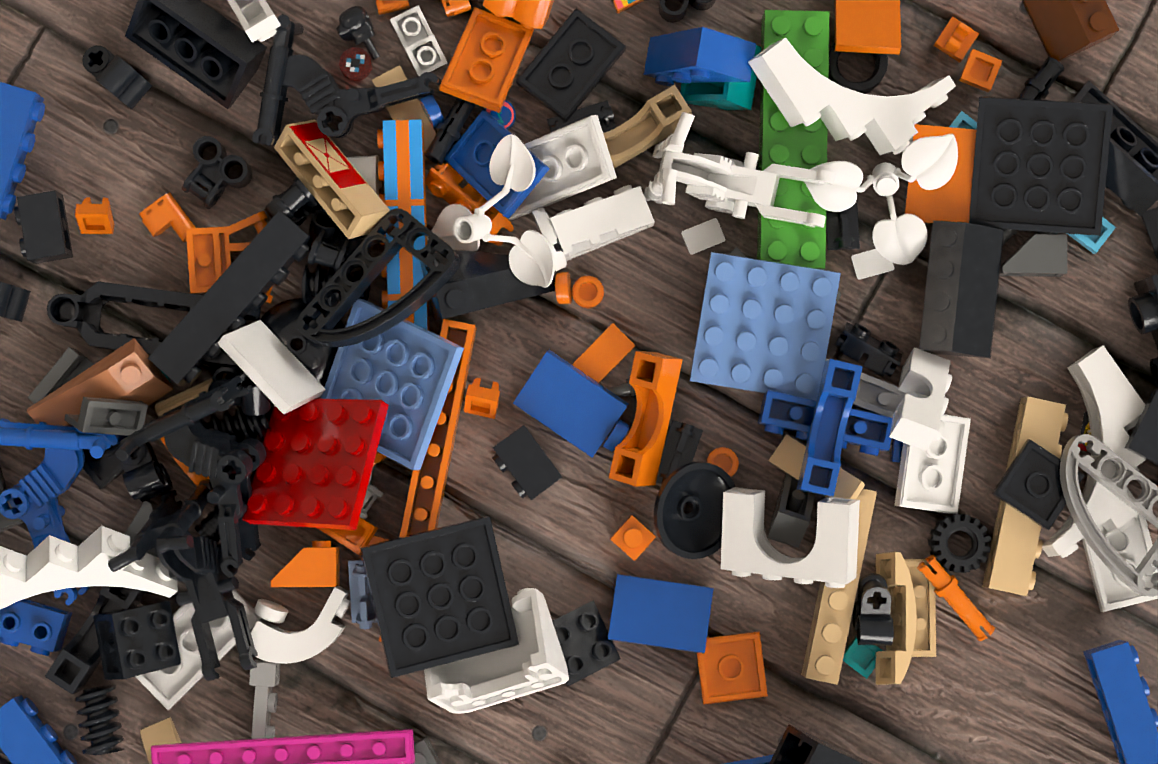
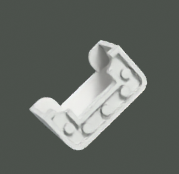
(507, 672)

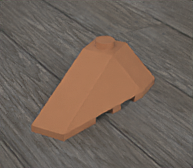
(120, 375)

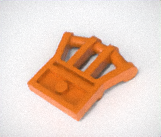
(210, 252)

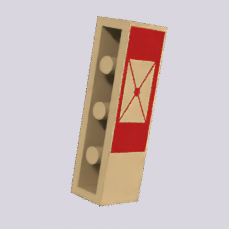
(331, 178)

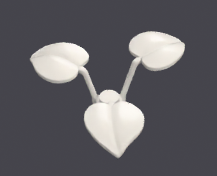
(902, 237)
(533, 256)

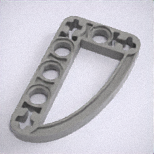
(1118, 486)

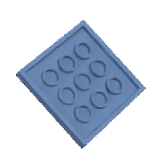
(764, 326)
(405, 370)

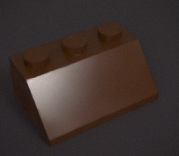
(1070, 25)

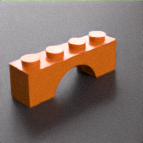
(640, 453)

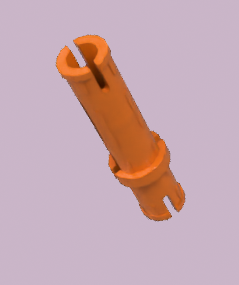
(947, 587)

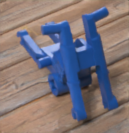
(53, 476)

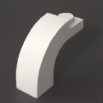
(291, 647)

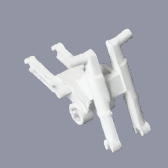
(726, 182)

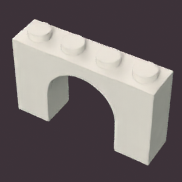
(749, 551)

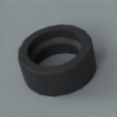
(864, 87)

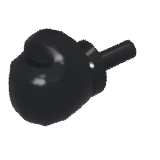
(358, 27)

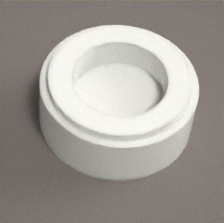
(270, 611)

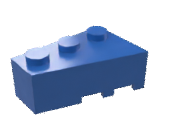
(698, 57)

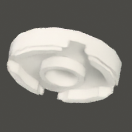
(546, 229)

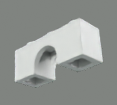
(920, 412)

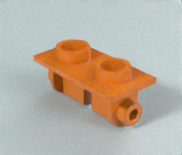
(444, 183)

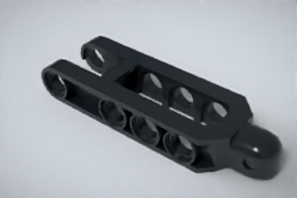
(86, 309)

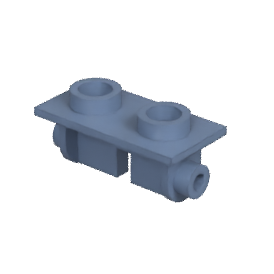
(360, 596)

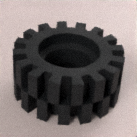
(978, 536)

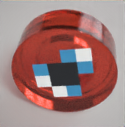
(355, 64)

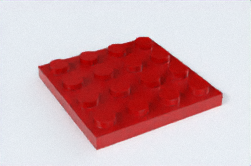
(317, 464)

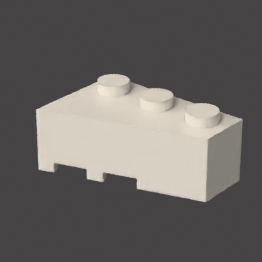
(602, 221)

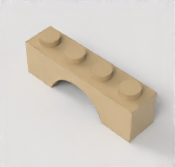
(647, 127)

